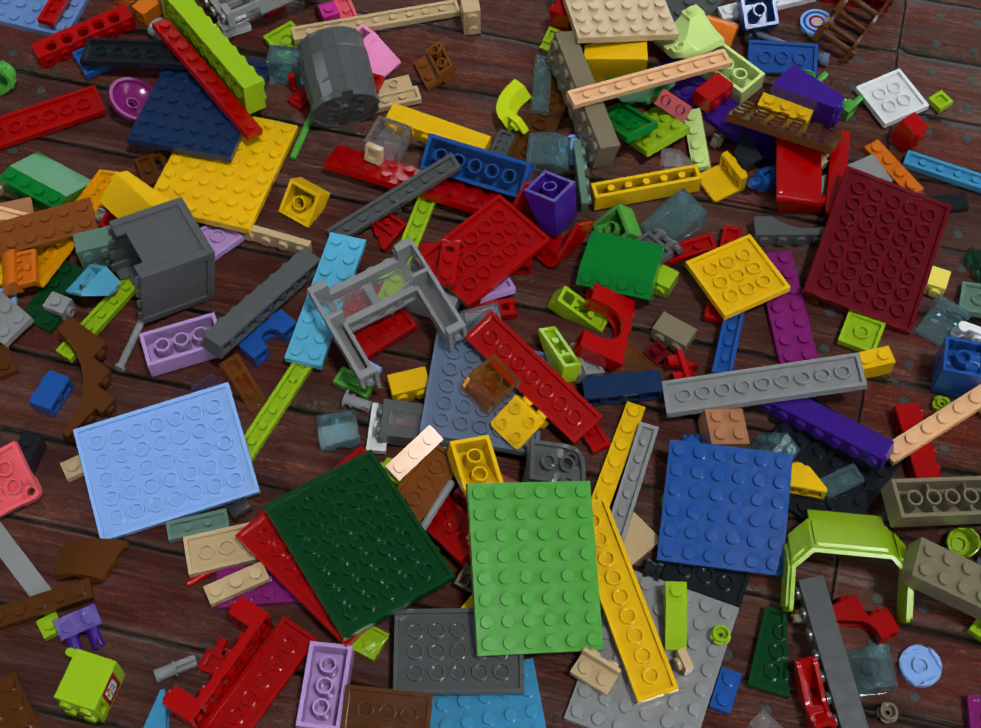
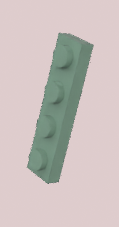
(580, 170)

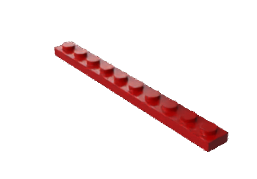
(207, 79)

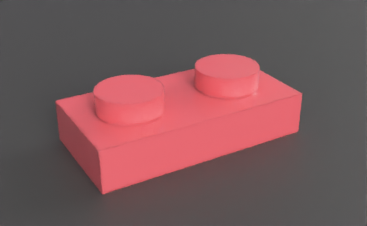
(345, 8)

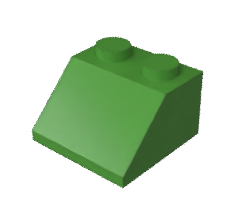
(618, 222)

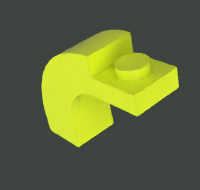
(509, 104)

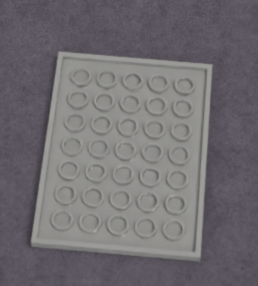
(676, 710)

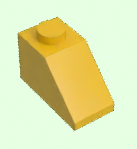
(806, 482)

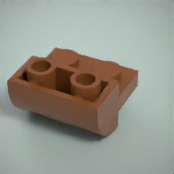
(435, 66)

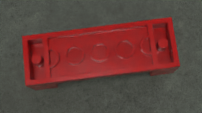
(254, 627)

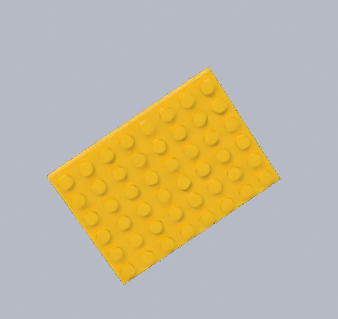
(229, 192)

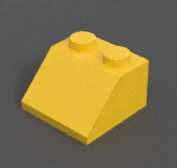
(303, 201)

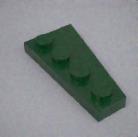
(770, 660)

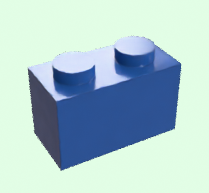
(51, 393)

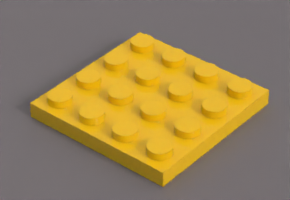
(737, 276)

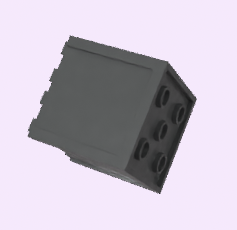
(164, 258)

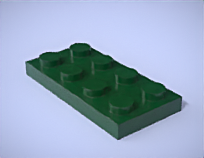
(58, 283)

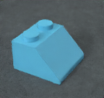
(94, 281)

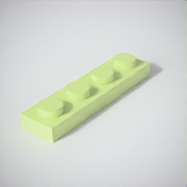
(697, 140)

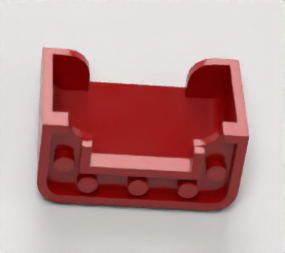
(798, 178)

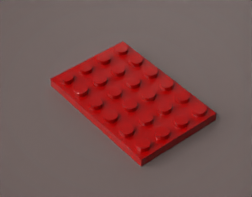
(492, 248)

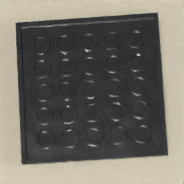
(826, 460)

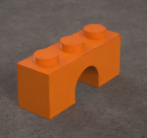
(143, 10)

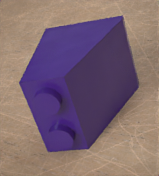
(552, 201)

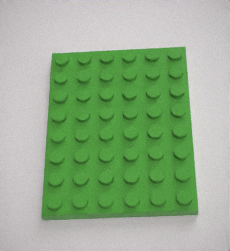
(533, 568)

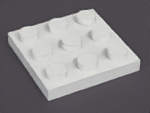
(891, 98)

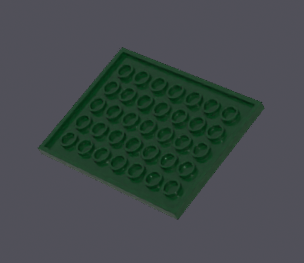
(358, 544)

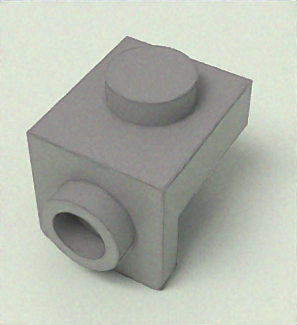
(60, 305)

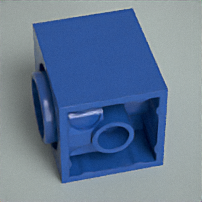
(956, 367)

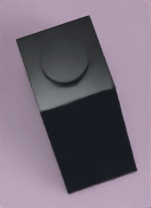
(747, 153)

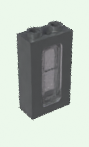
(400, 422)

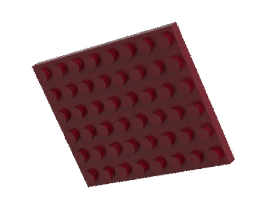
(877, 250)

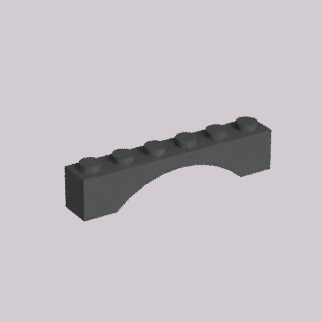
(770, 231)

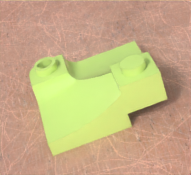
(695, 35)

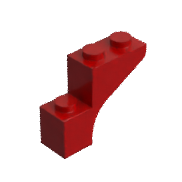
(877, 623)
(812, 694)

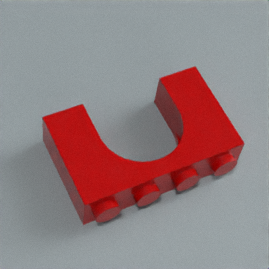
(619, 312)

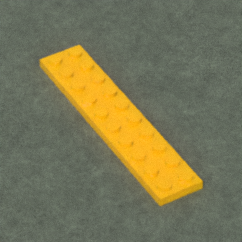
(628, 612)

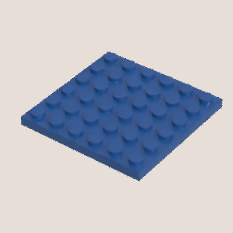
(725, 508)

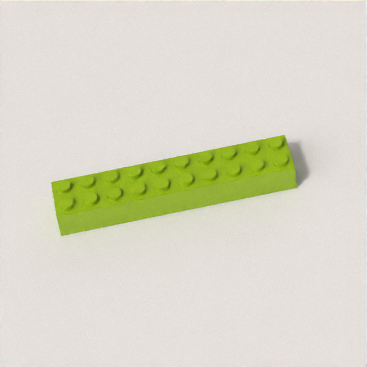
(217, 52)

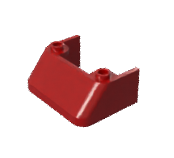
(559, 247)

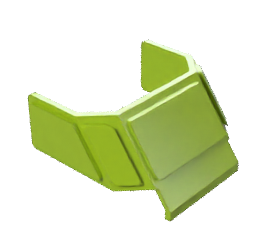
(844, 535)

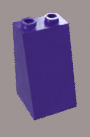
(811, 93)

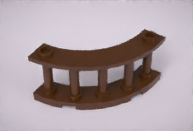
(839, 11)

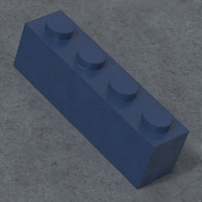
(623, 387)

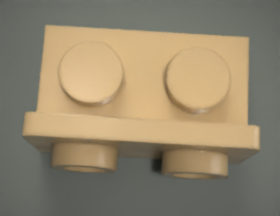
(596, 671)

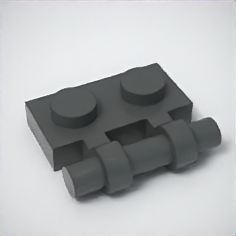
(659, 237)

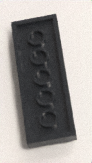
(129, 54)

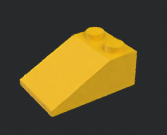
(473, 461)

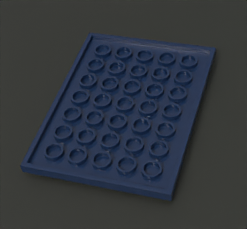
(186, 119)

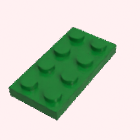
(630, 122)

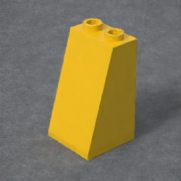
(616, 58)
(129, 195)

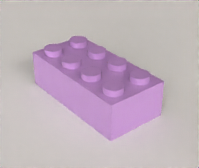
(177, 345)
(324, 685)

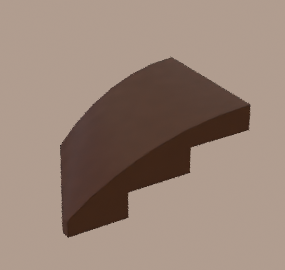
(89, 558)

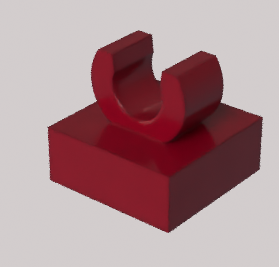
(656, 353)

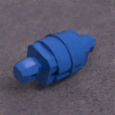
(763, 179)

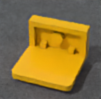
(724, 178)
(519, 421)

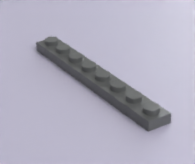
(397, 197)

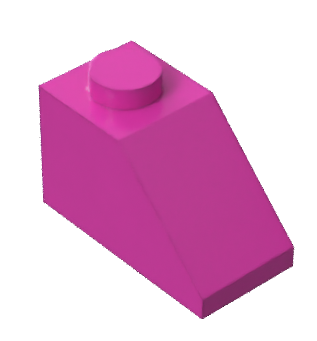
(327, 11)

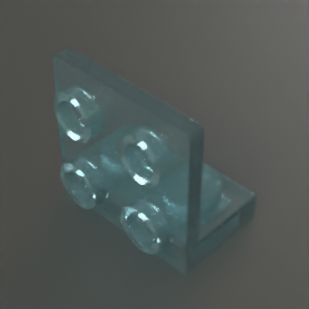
(941, 319)

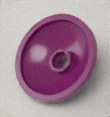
(128, 96)

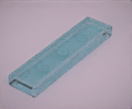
(541, 85)

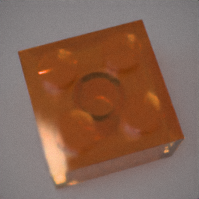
(491, 383)

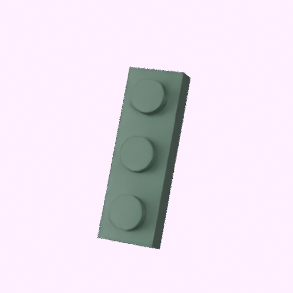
(196, 524)

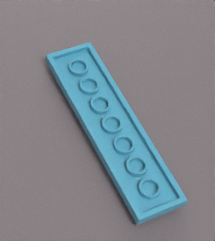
(311, 337)

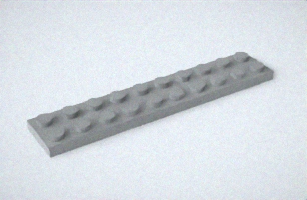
(764, 384)

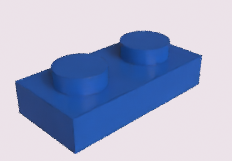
(725, 691)

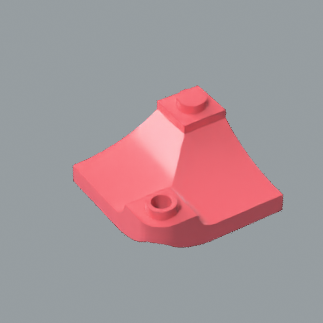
(16, 480)

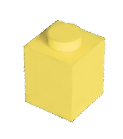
(937, 282)

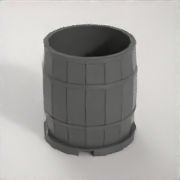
(337, 76)

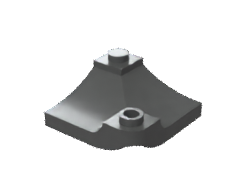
(553, 462)

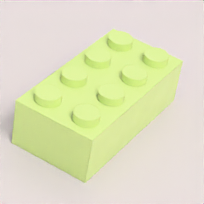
(742, 73)

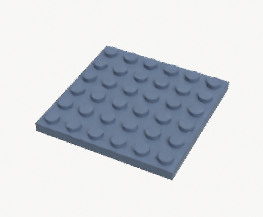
(449, 405)

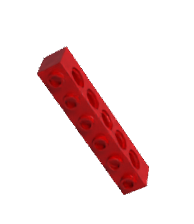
(62, 44)

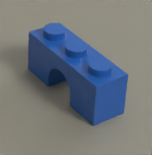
(277, 326)

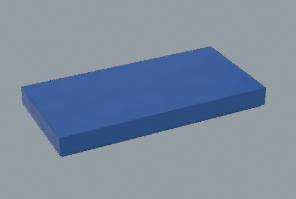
(777, 56)

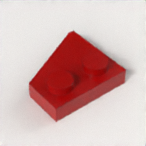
(388, 230)

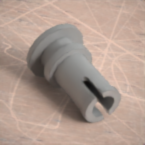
(356, 402)

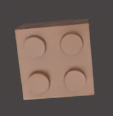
(724, 427)

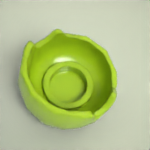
(963, 542)

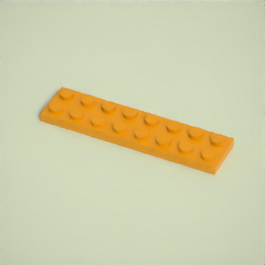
(52, 257)

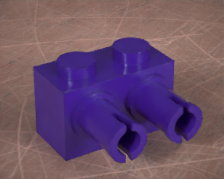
(82, 620)

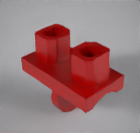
(681, 365)

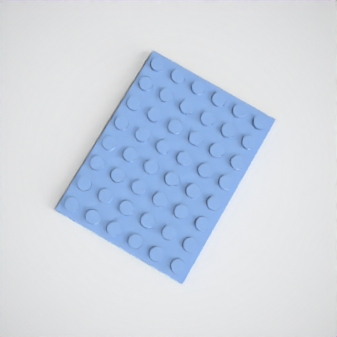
(165, 462)

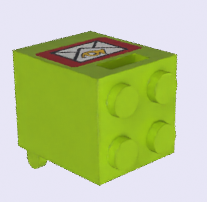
(89, 685)

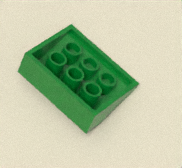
(44, 181)
(621, 265)

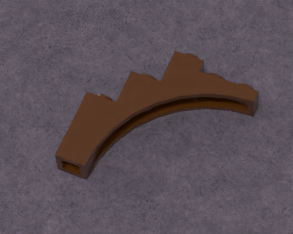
(94, 399)

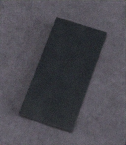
(714, 583)

